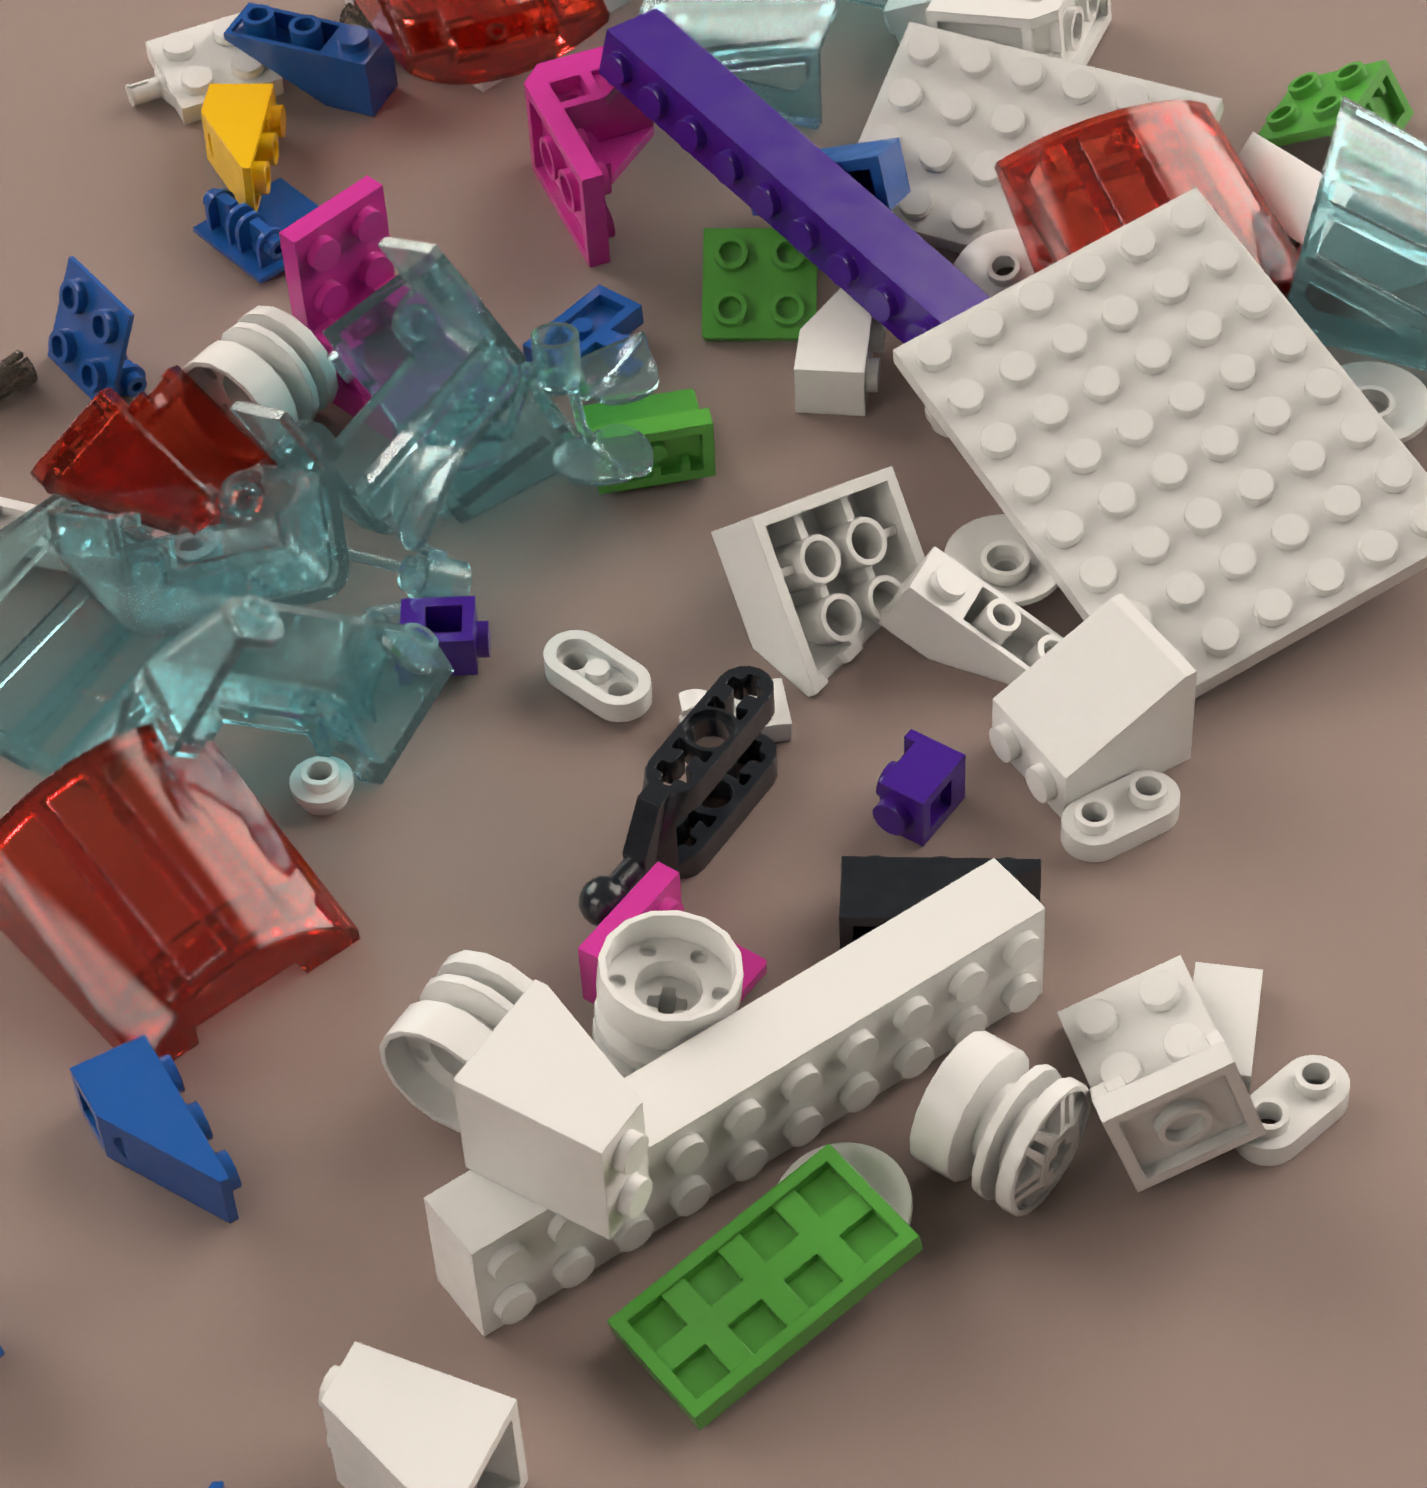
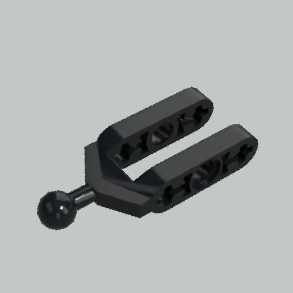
(666, 812)

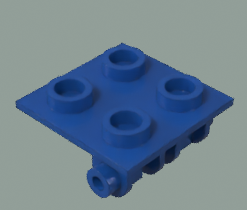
(252, 236)
(93, 336)

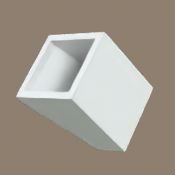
(1097, 708)
(554, 1117)
(417, 1426)

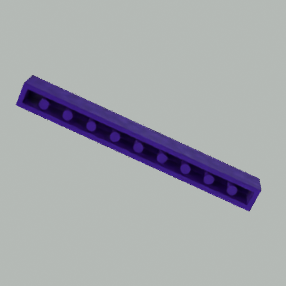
(784, 177)

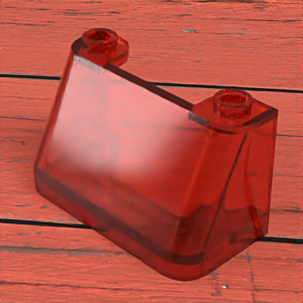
(153, 457)

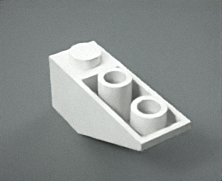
(836, 359)
(965, 621)

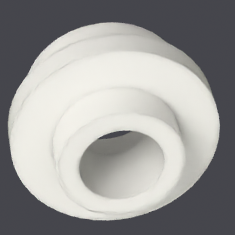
(321, 784)

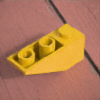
(243, 137)

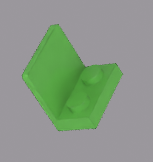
(1314, 102)
(755, 286)
(674, 427)

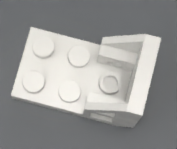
(1046, 27)
(1160, 1074)

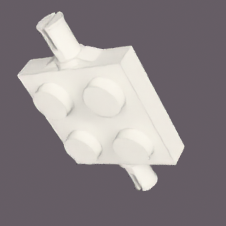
(190, 62)

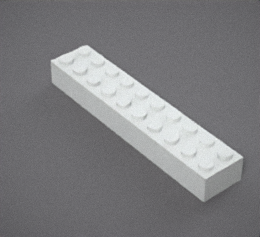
(763, 1085)

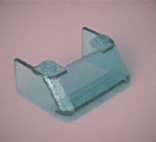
(443, 394)

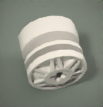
(267, 363)
(662, 985)
(447, 1028)
(1000, 1122)

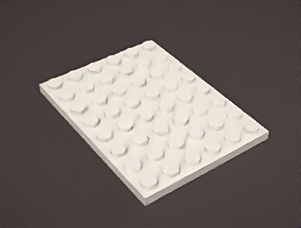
(1178, 441)

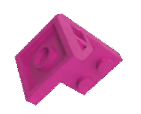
(581, 143)
(336, 265)

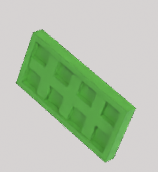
(764, 1285)

